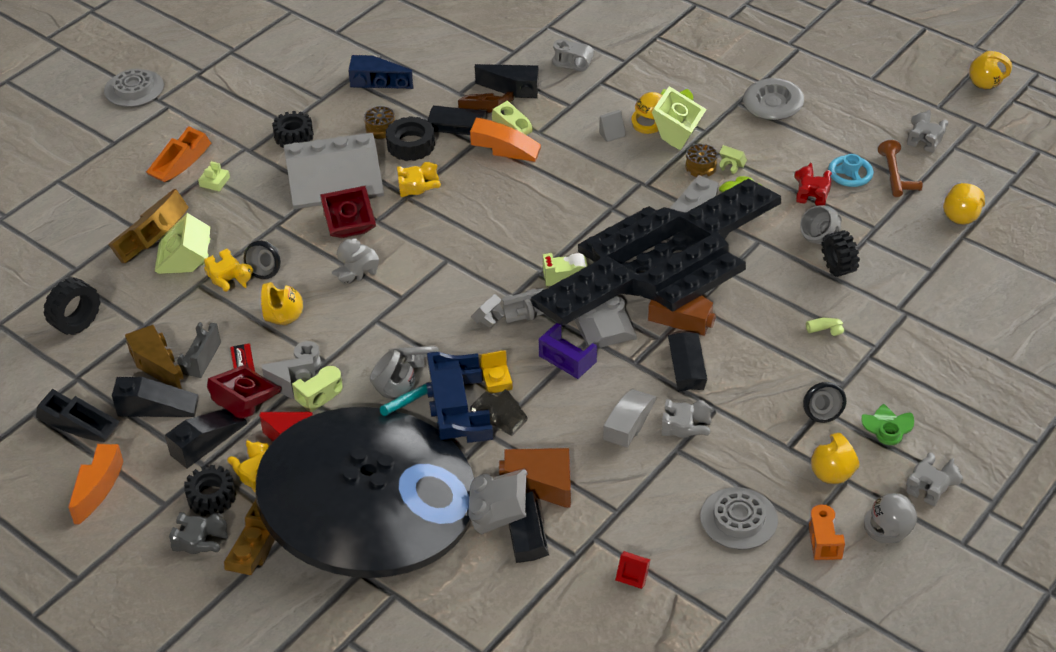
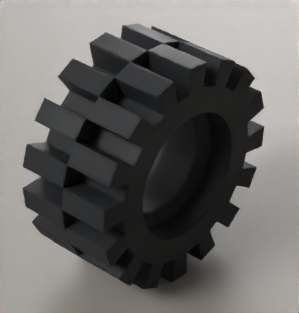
(292, 128)
(840, 253)
(210, 478)

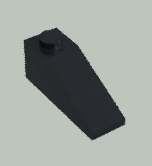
(519, 79)
(151, 399)
(200, 435)

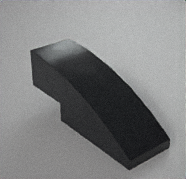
(76, 417)

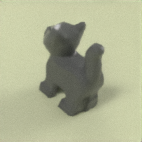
(195, 531)

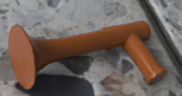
(890, 149)

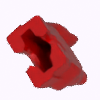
(812, 186)

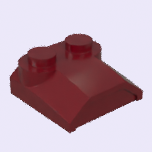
(348, 212)
(241, 390)

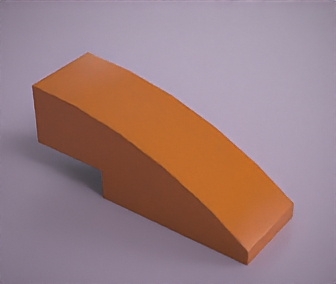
(504, 140)
(179, 154)
(95, 481)

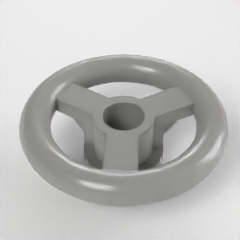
(416, 355)

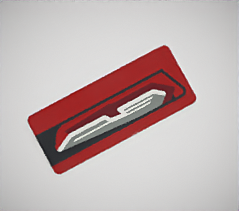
(242, 356)

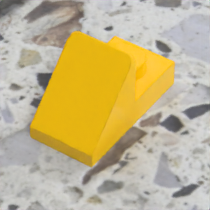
(495, 371)

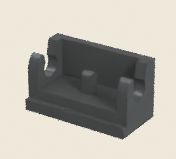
(200, 351)

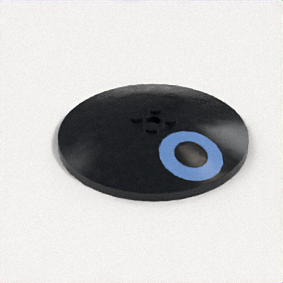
(357, 523)

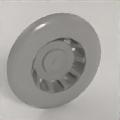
(134, 88)
(773, 98)
(740, 510)

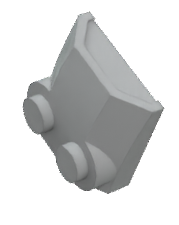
(606, 324)
(497, 500)

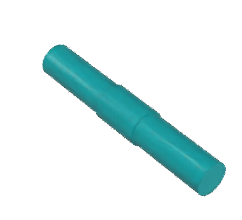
(403, 400)

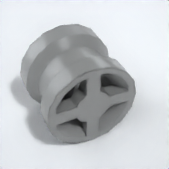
(307, 349)

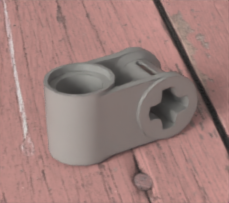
(573, 55)

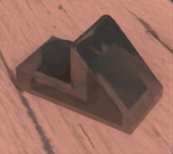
(503, 410)

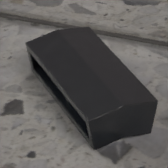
(453, 119)
(688, 361)
(528, 533)

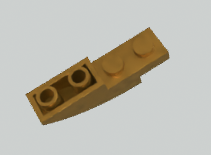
(150, 226)
(251, 546)

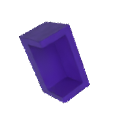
(564, 354)

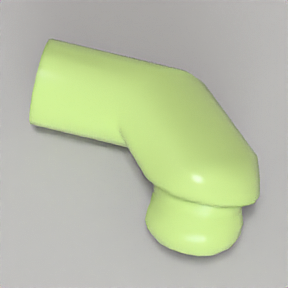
(820, 324)

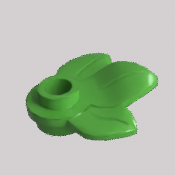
(887, 426)

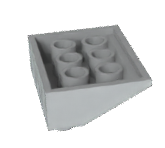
(332, 166)

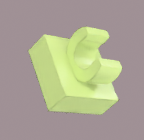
(732, 156)
(214, 177)

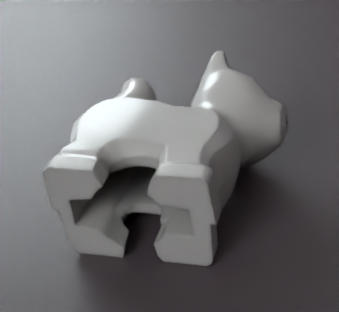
(926, 131)
(680, 416)
(933, 480)

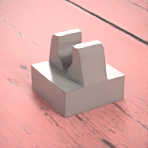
(489, 308)

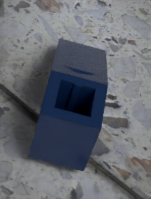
(374, 72)

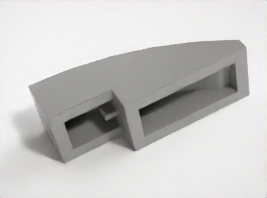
(628, 417)

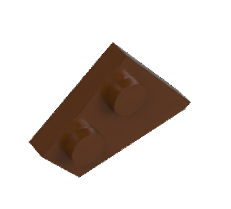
(484, 101)

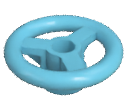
(850, 166)

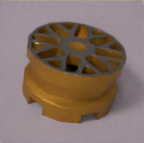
(379, 121)
(701, 160)

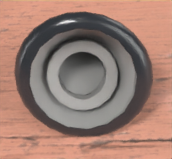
(263, 259)
(824, 402)

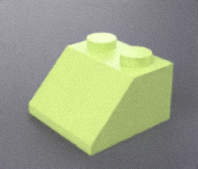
(676, 117)
(183, 246)

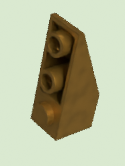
(152, 357)

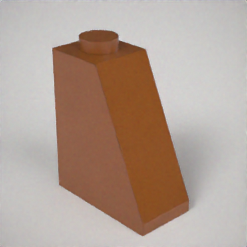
(692, 317)
(546, 472)

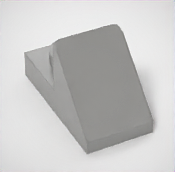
(288, 372)

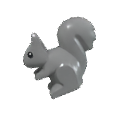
(356, 259)

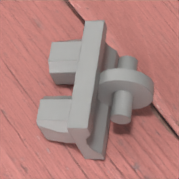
(520, 306)

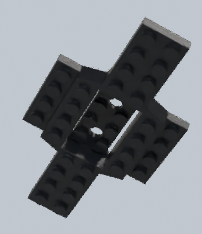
(668, 276)

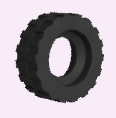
(410, 127)
(60, 298)

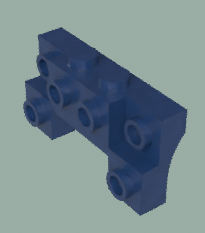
(449, 402)

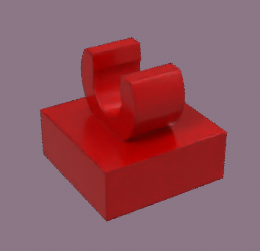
(632, 570)

